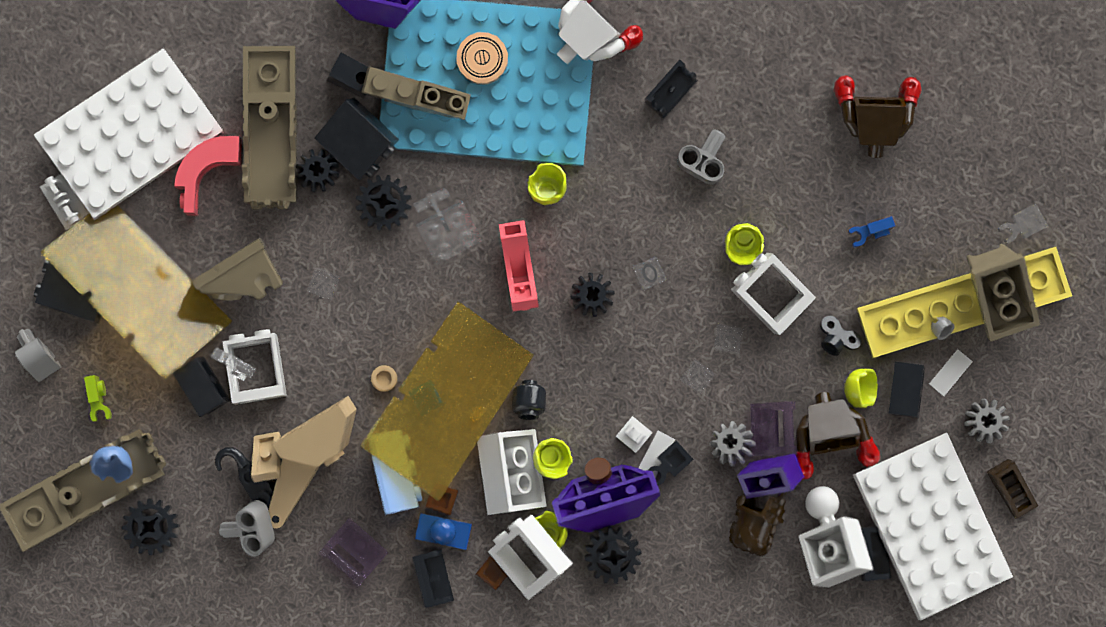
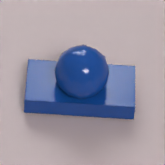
(443, 531)

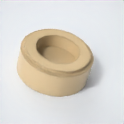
(384, 378)

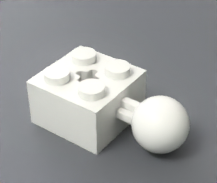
(836, 547)

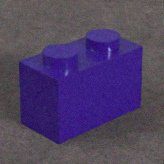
(770, 476)

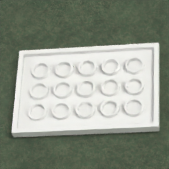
(128, 133)
(932, 526)

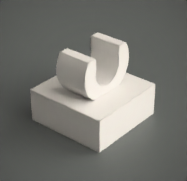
(634, 434)

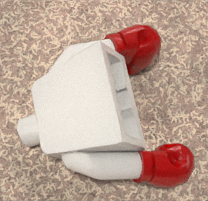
(591, 35)

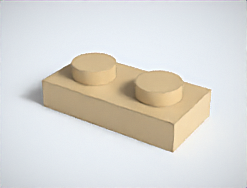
(265, 459)

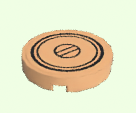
(482, 58)

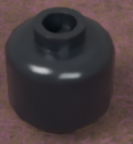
(529, 400)

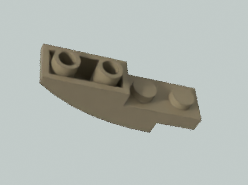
(416, 94)

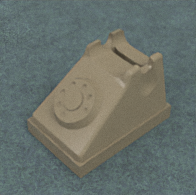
(240, 275)
(1003, 292)

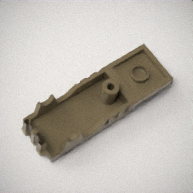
(269, 126)
(79, 493)

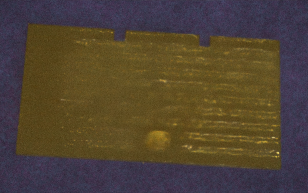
(137, 288)
(447, 401)

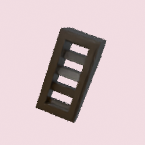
(1001, 469)

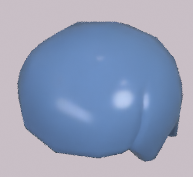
(112, 462)

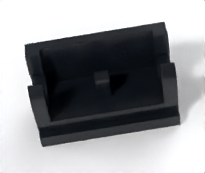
(671, 89)
(201, 386)
(906, 389)
(877, 554)
(433, 578)

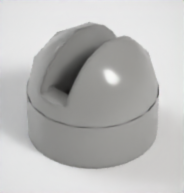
(942, 328)

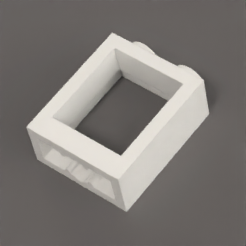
(790, 311)
(259, 394)
(540, 544)

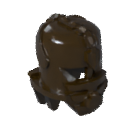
(756, 525)

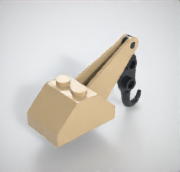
(302, 454)

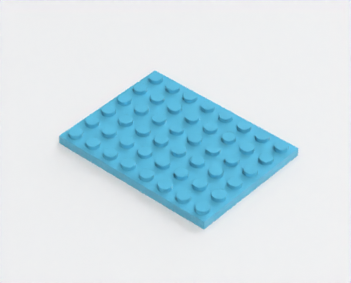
(526, 115)

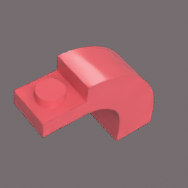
(201, 159)
(518, 266)

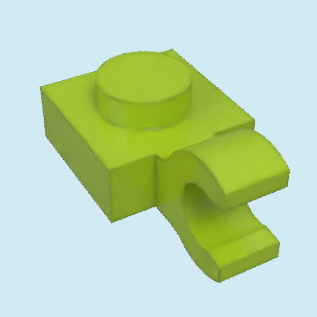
(95, 390)

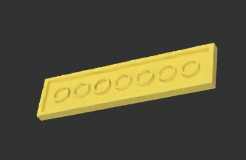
(908, 317)

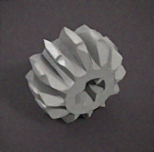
(983, 411)
(743, 443)

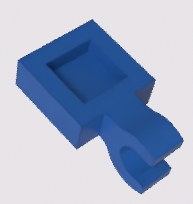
(878, 229)

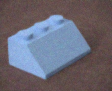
(396, 491)

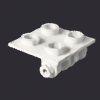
(64, 201)

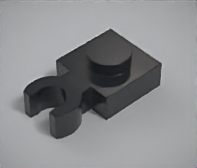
(672, 460)

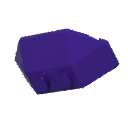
(380, 12)
(597, 506)

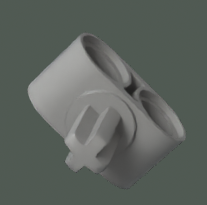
(705, 157)
(36, 356)
(253, 528)

